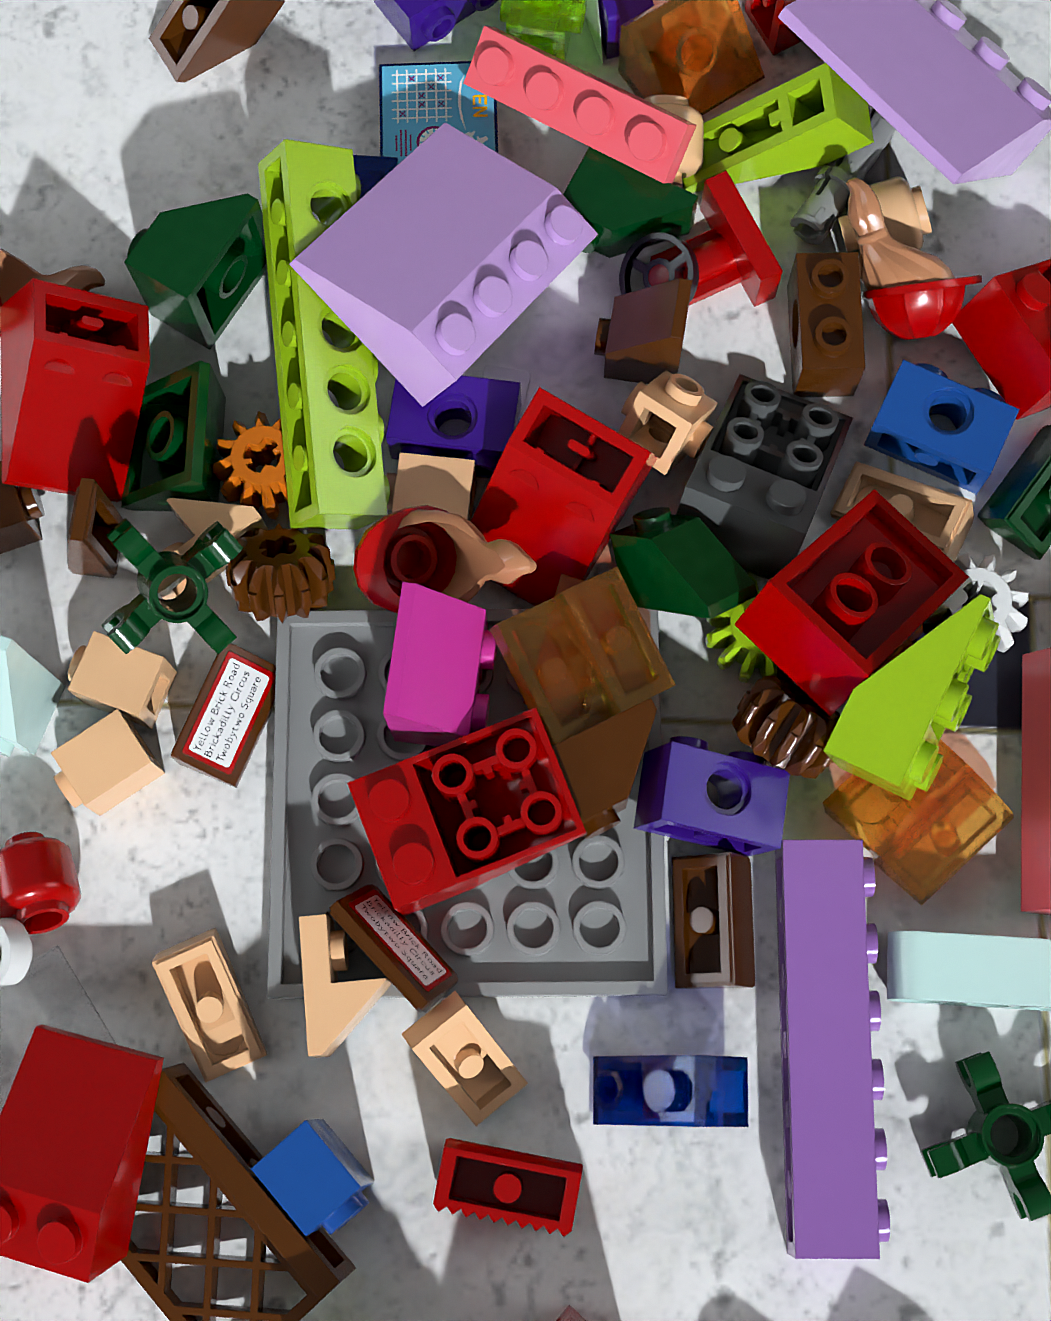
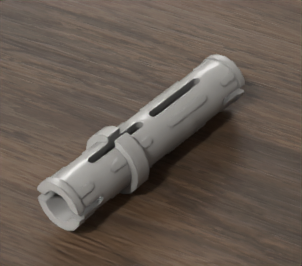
(830, 191)

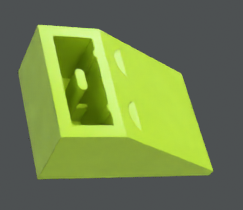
(904, 707)

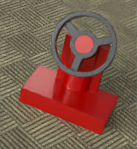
(715, 259)

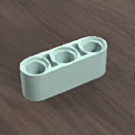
(969, 970)

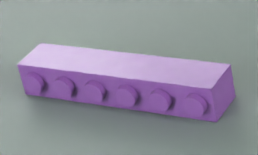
(827, 1051)

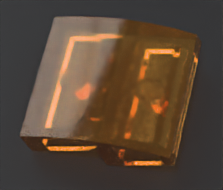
(582, 655)
(924, 838)

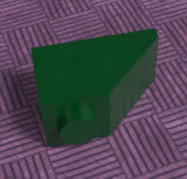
(626, 204)
(679, 565)

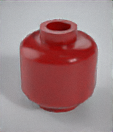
(37, 882)

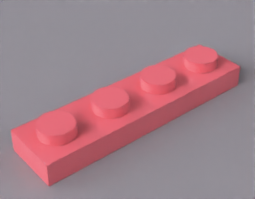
(579, 104)

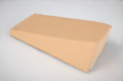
(934, 512)
(209, 1004)

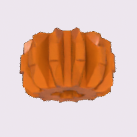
(239, 463)

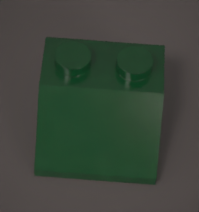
(200, 264)

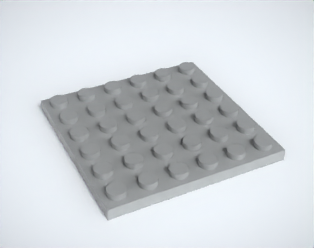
(554, 927)

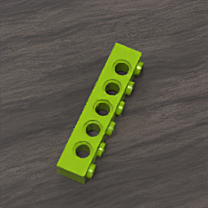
(321, 495)

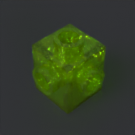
(544, 22)

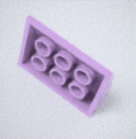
(929, 80)
(443, 258)

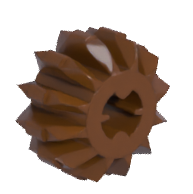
(281, 573)
(785, 726)

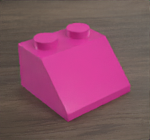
(437, 668)

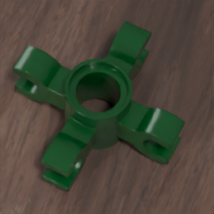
(133, 621)
(1023, 1180)

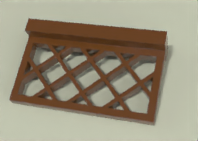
(227, 1159)

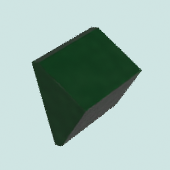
(176, 440)

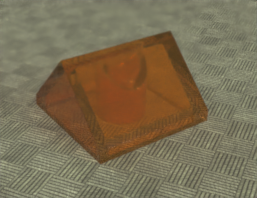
(689, 52)

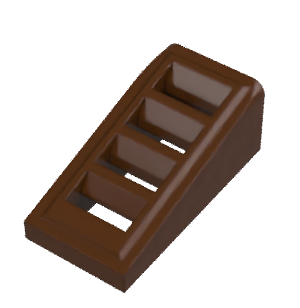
(92, 519)

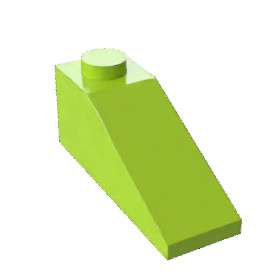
(785, 130)

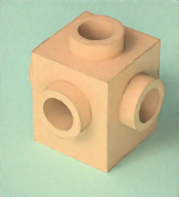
(668, 418)

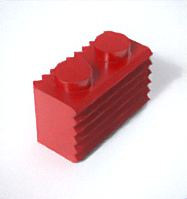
(508, 1185)

